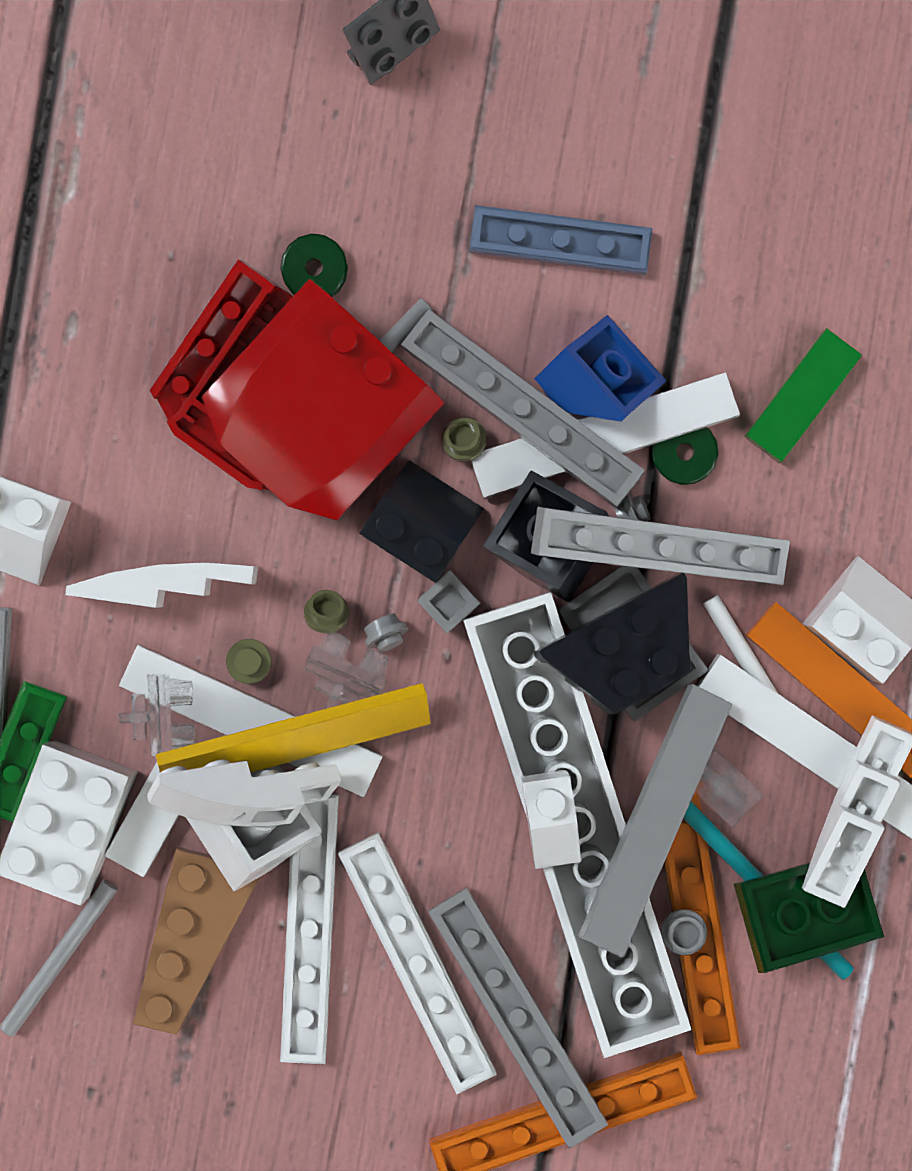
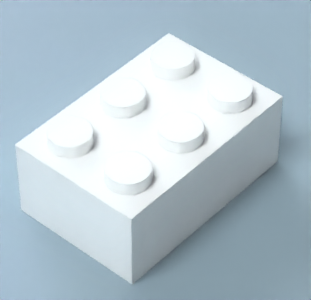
(66, 822)

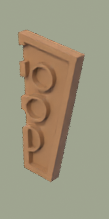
(189, 936)

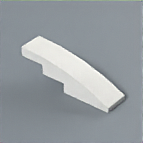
(148, 584)
(857, 812)

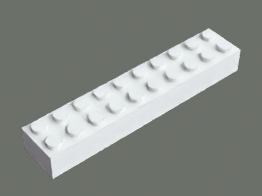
(551, 730)

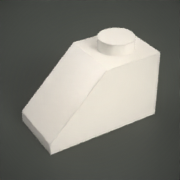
(551, 818)

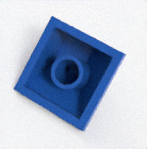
(600, 374)

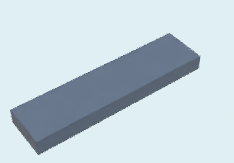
(560, 240)

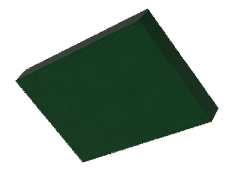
(796, 926)

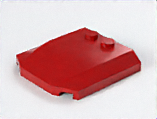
(221, 333)
(317, 405)

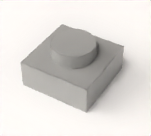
(448, 601)

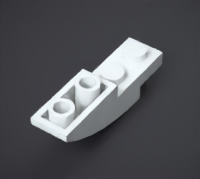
(231, 796)

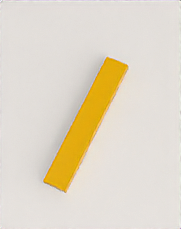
(309, 733)

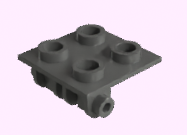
(389, 34)

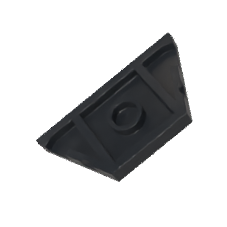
(627, 648)

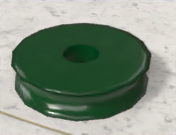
(311, 248)
(695, 469)

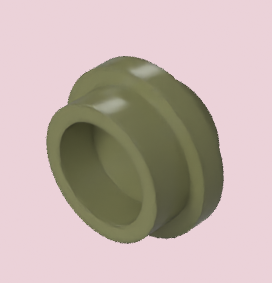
(464, 439)
(326, 611)
(248, 661)

